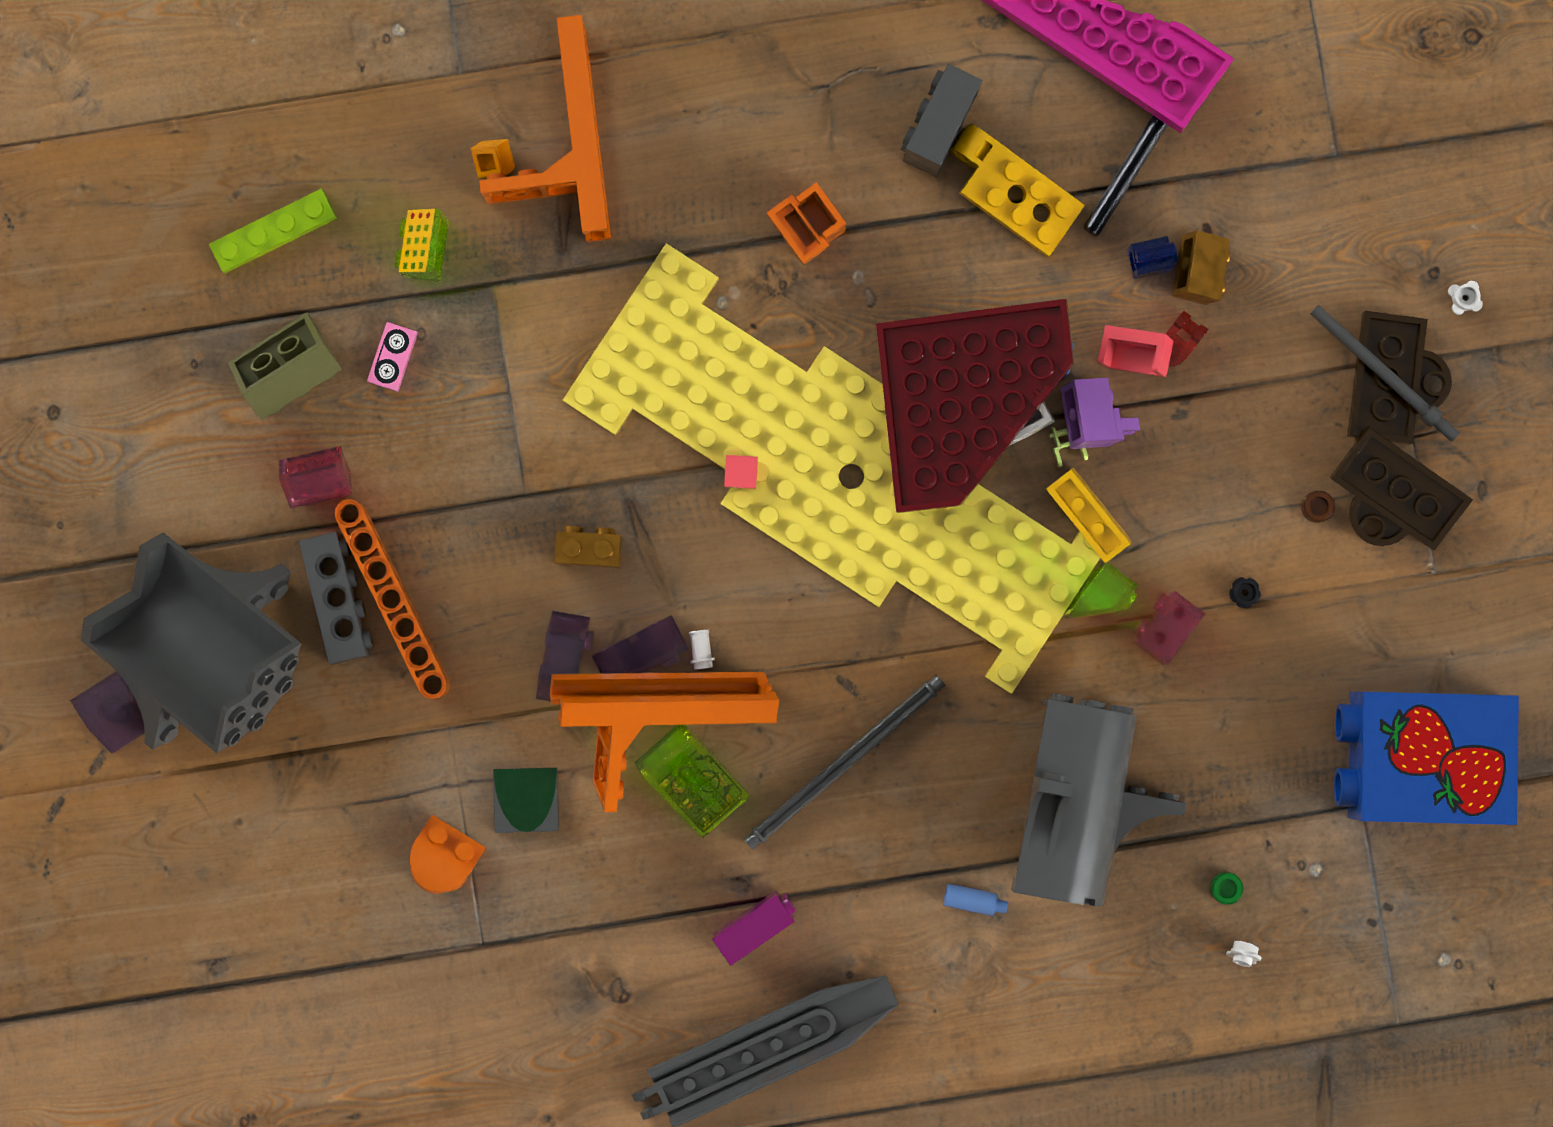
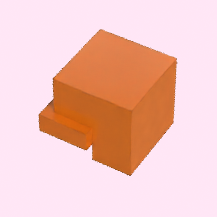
(807, 222)

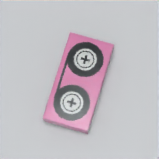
(392, 357)

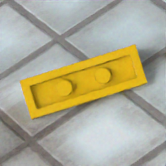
(1089, 515)

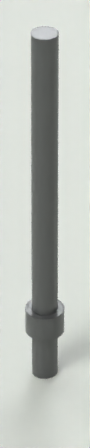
(1430, 414)

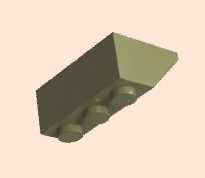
(284, 366)

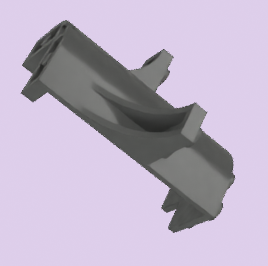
(196, 645)
(1081, 803)

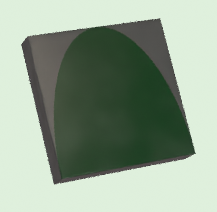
(526, 800)

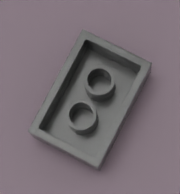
(940, 119)

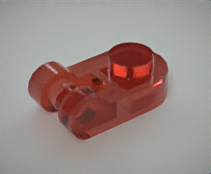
(1182, 348)

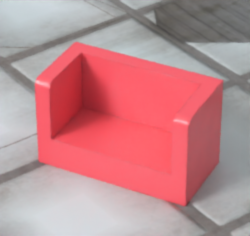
(1135, 351)

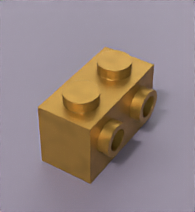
(1201, 267)
(588, 549)

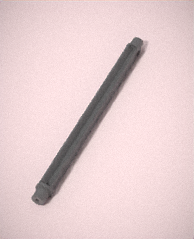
(844, 762)

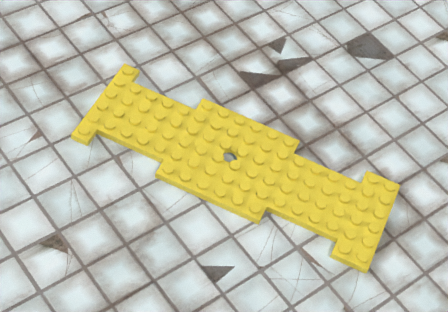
(744, 399)

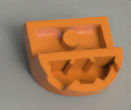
(443, 857)

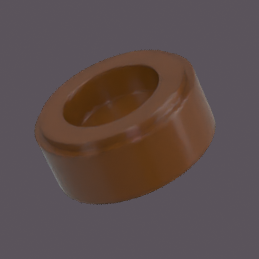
(1318, 506)

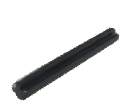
(1125, 176)

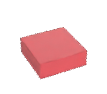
(741, 471)

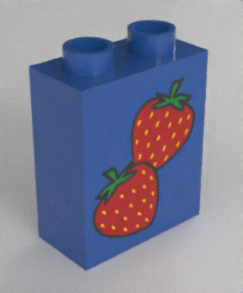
(1429, 758)

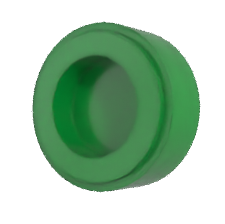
(1226, 888)

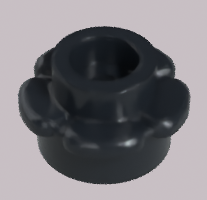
(1253, 592)

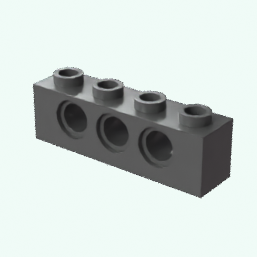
(315, 553)

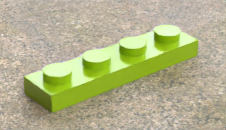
(272, 231)

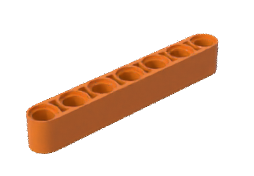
(379, 590)

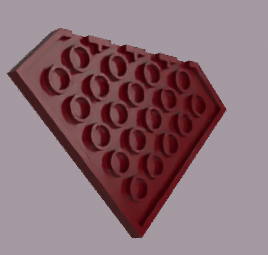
(964, 392)

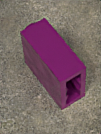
(754, 927)

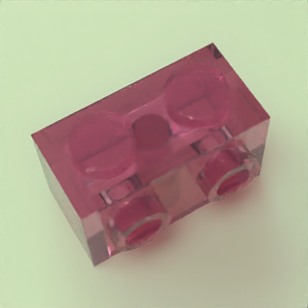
(315, 477)
(1168, 627)

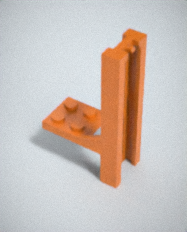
(582, 167)
(628, 701)

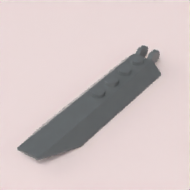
(766, 1049)

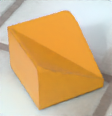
(492, 157)

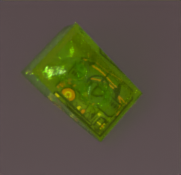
(691, 779)

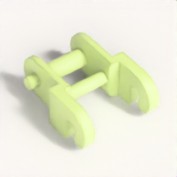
(1055, 434)

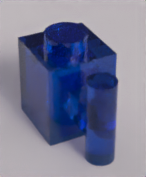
(1152, 257)

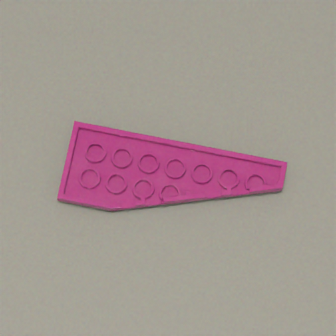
(1143, 58)

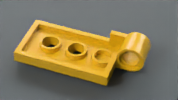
(999, 170)

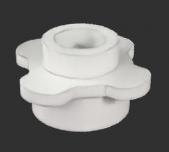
(1470, 289)
(1244, 953)

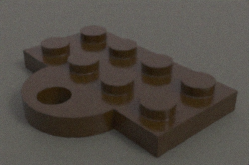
(1400, 346)
(1397, 493)

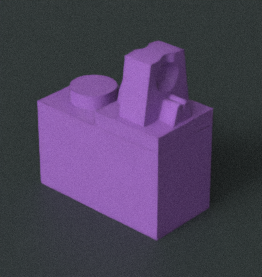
(1091, 415)

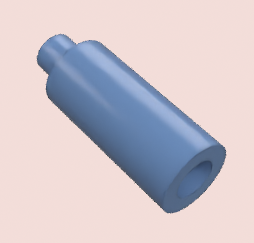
(973, 900)

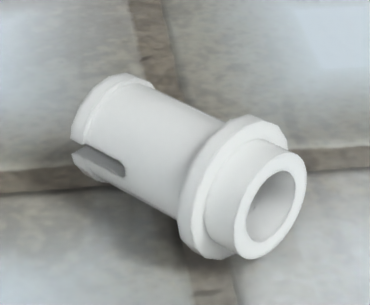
(701, 650)

